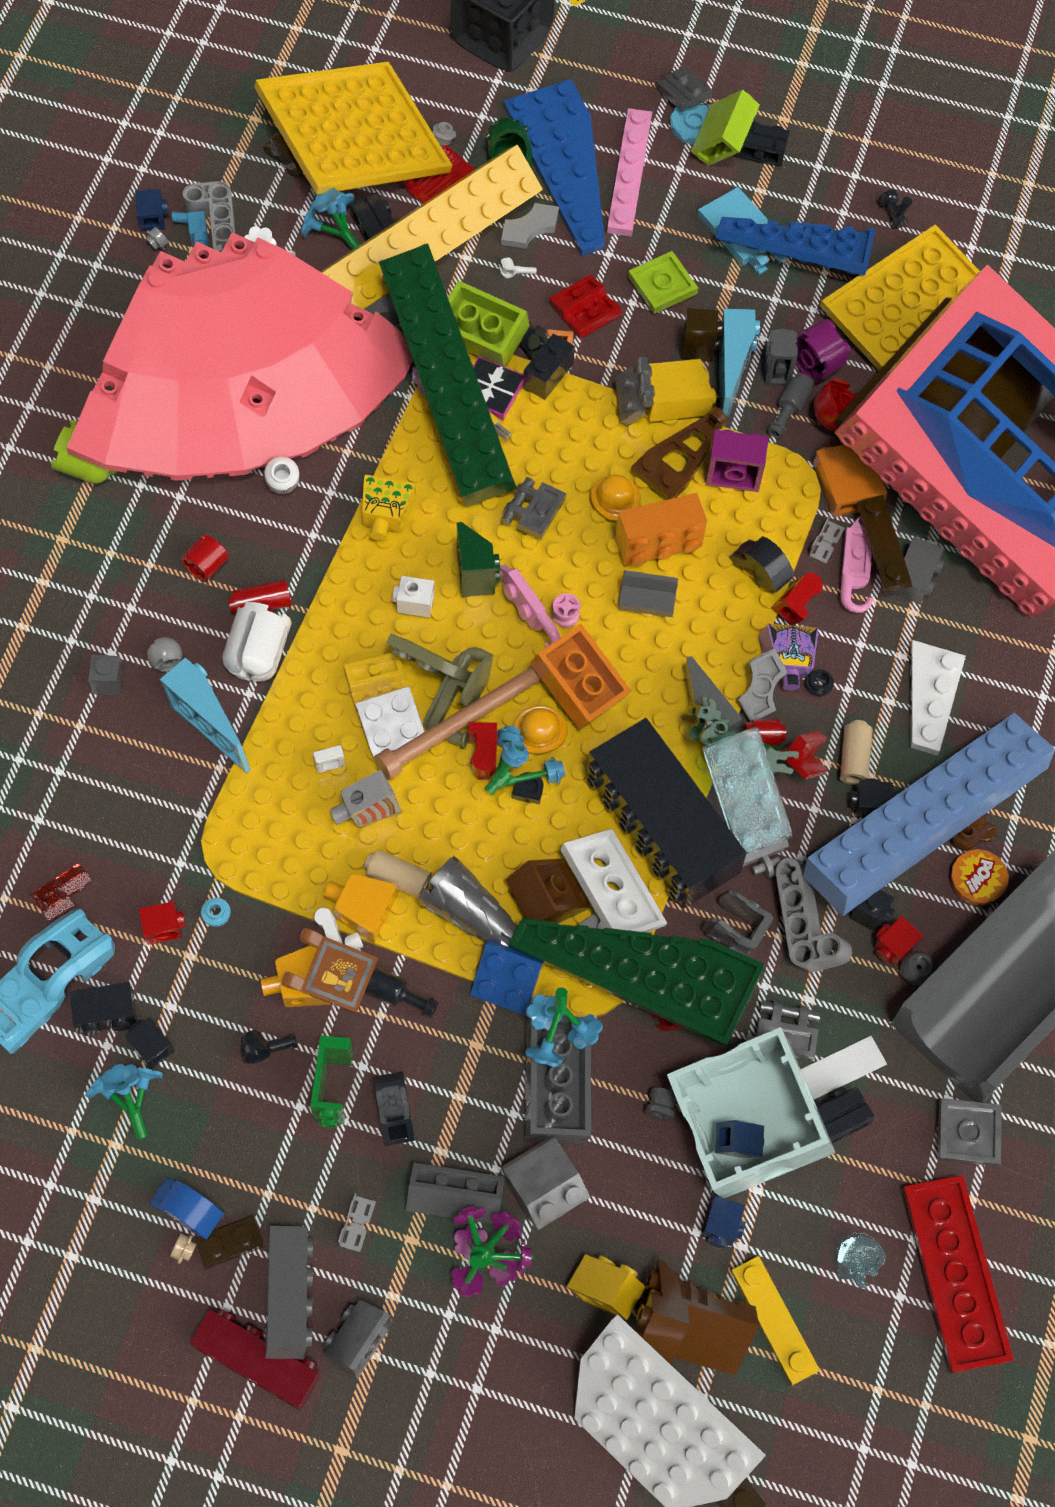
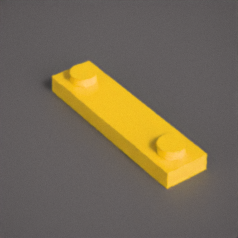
(775, 1321)

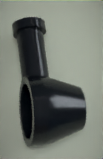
(256, 1048)

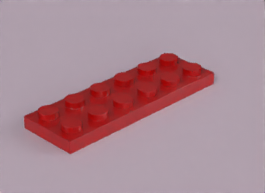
(957, 1274)

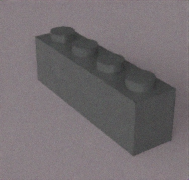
(287, 1293)

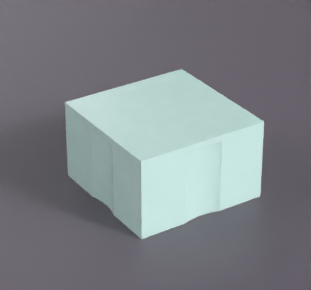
(758, 1086)

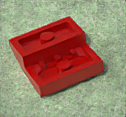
(585, 306)

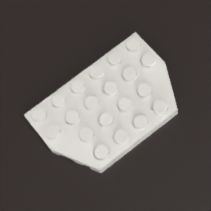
(659, 1422)

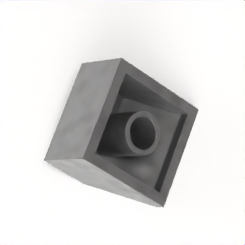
(545, 1182)
(358, 1337)

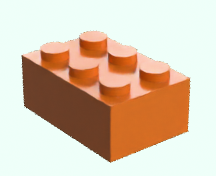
(660, 529)
(580, 676)

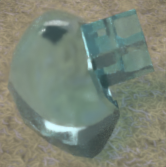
(858, 1257)

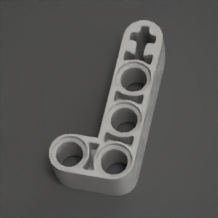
(217, 203)
(806, 913)

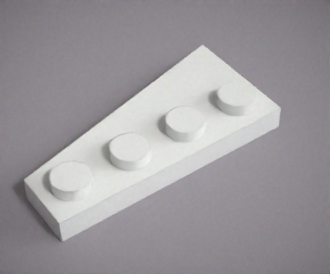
(932, 693)

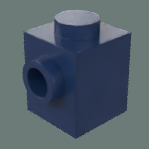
(151, 209)
(739, 1139)
(724, 1222)

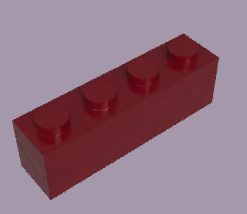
(245, 1354)

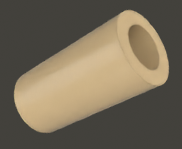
(856, 752)
(391, 869)

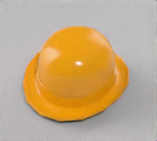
(614, 494)
(542, 729)

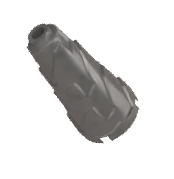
(464, 901)

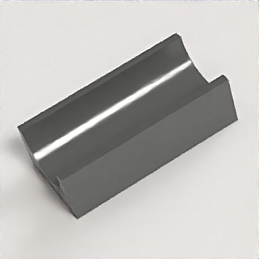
(992, 994)

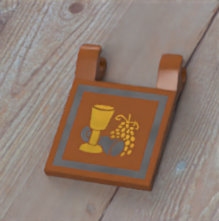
(336, 973)

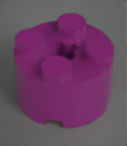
(821, 350)

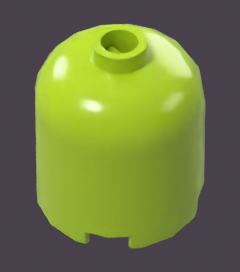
(73, 465)

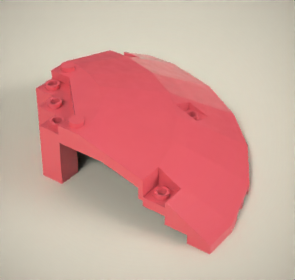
(229, 332)

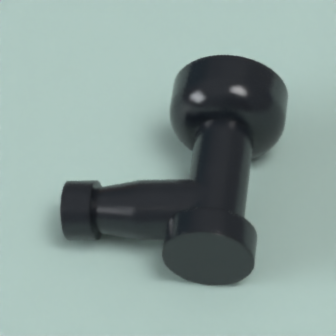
(889, 200)

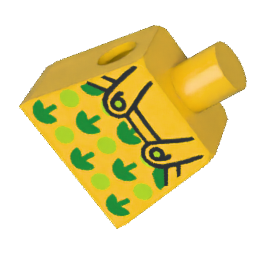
(386, 505)

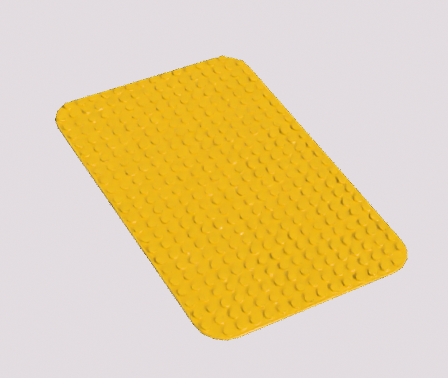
(275, 824)

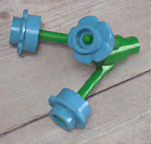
(515, 754)

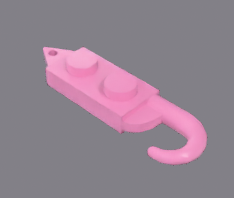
(855, 566)
(527, 603)

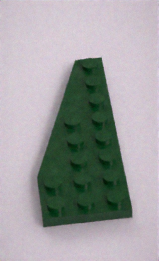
(672, 977)

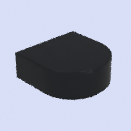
(529, 790)

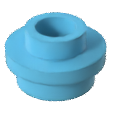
(215, 920)

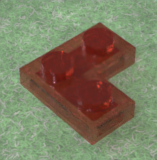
(53, 897)

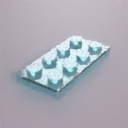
(748, 790)

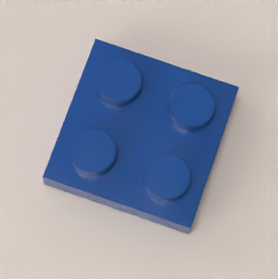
(506, 977)

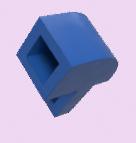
(187, 1207)

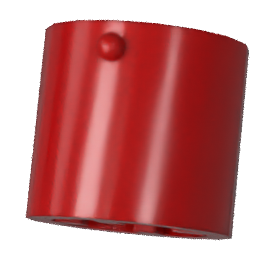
(204, 558)

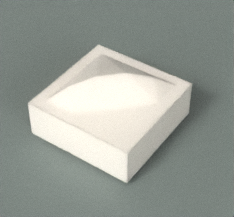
(329, 759)

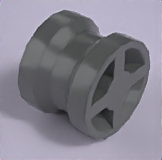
(662, 1104)

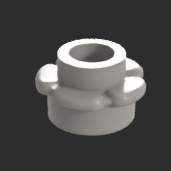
(444, 133)
(156, 239)

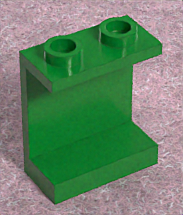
(330, 1051)

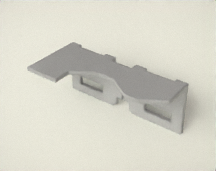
(828, 539)
(356, 1229)

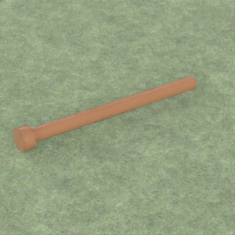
(391, 761)

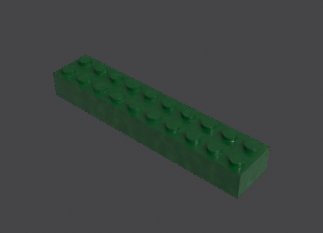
(447, 375)

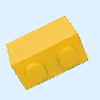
(606, 1285)

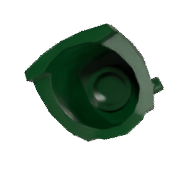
(506, 134)

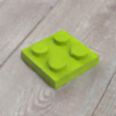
(663, 282)

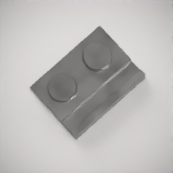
(683, 89)

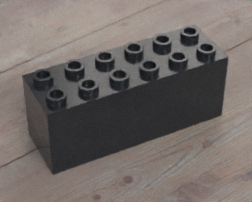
(664, 813)

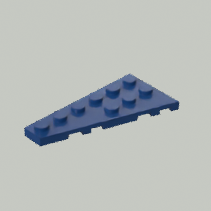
(804, 241)

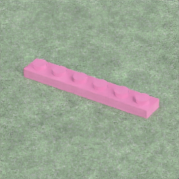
(629, 172)

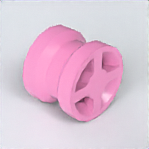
(566, 603)

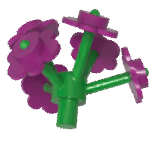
(473, 1246)

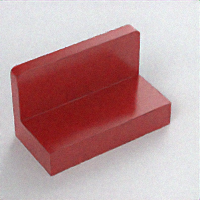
(807, 764)

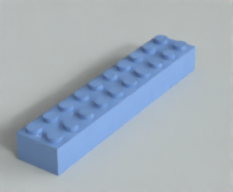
(927, 813)

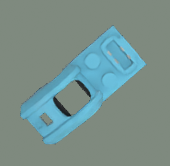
(29, 998)

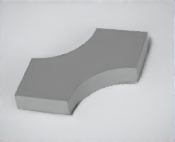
(522, 230)
(767, 671)

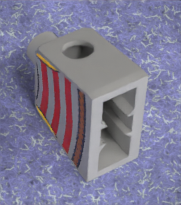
(367, 801)

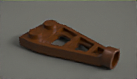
(661, 476)

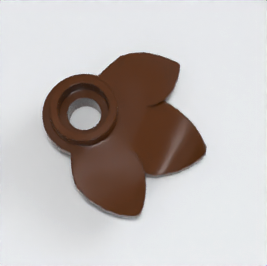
(976, 832)

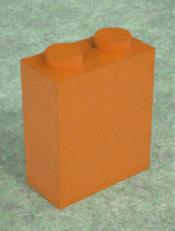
(845, 479)

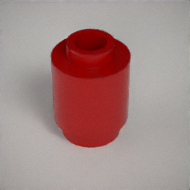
(771, 730)

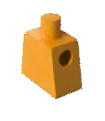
(362, 903)
(298, 964)

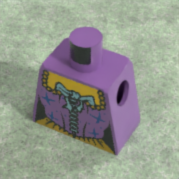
(795, 648)

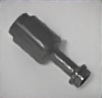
(792, 402)

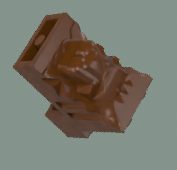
(693, 1322)

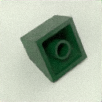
(476, 562)

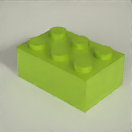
(488, 323)

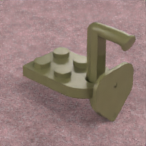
(456, 677)

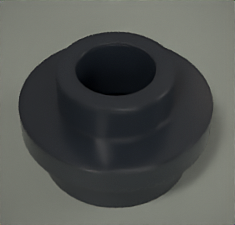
(822, 676)

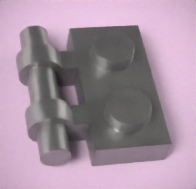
(634, 391)
(540, 511)
(801, 1038)

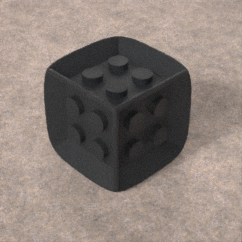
(501, 30)

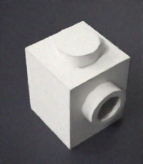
(414, 596)

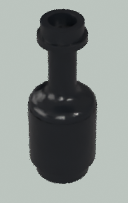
(392, 990)

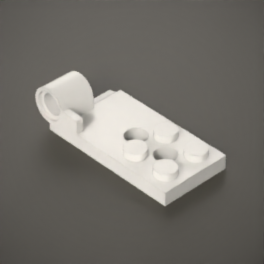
(622, 909)

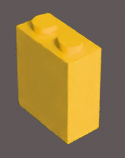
(680, 390)

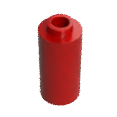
(272, 594)

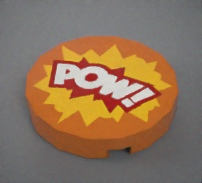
(979, 877)

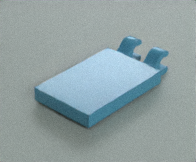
(737, 205)

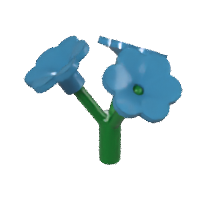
(332, 202)
(546, 1013)
(119, 1080)

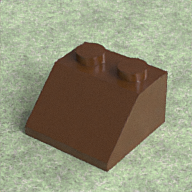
(547, 890)

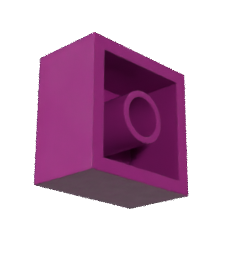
(737, 460)

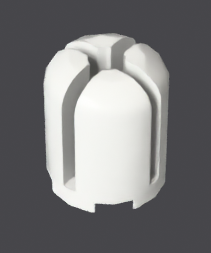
(255, 642)

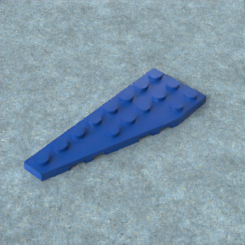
(564, 157)

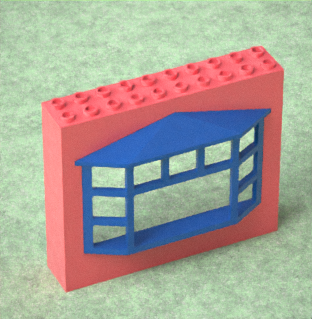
(943, 465)

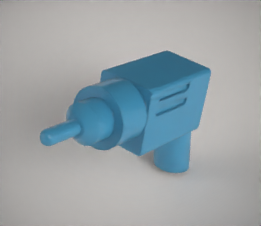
(196, 224)

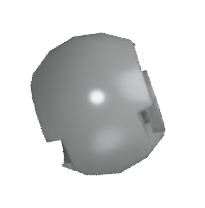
(164, 654)

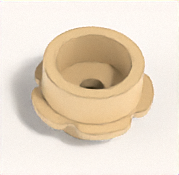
(183, 1248)

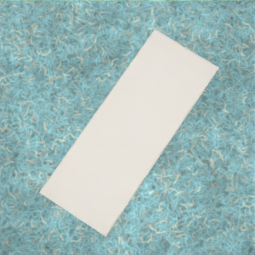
(843, 1067)

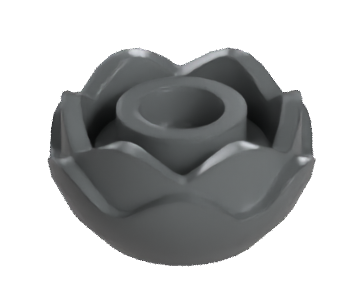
(911, 973)

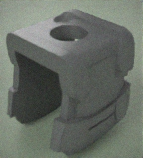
(745, 908)

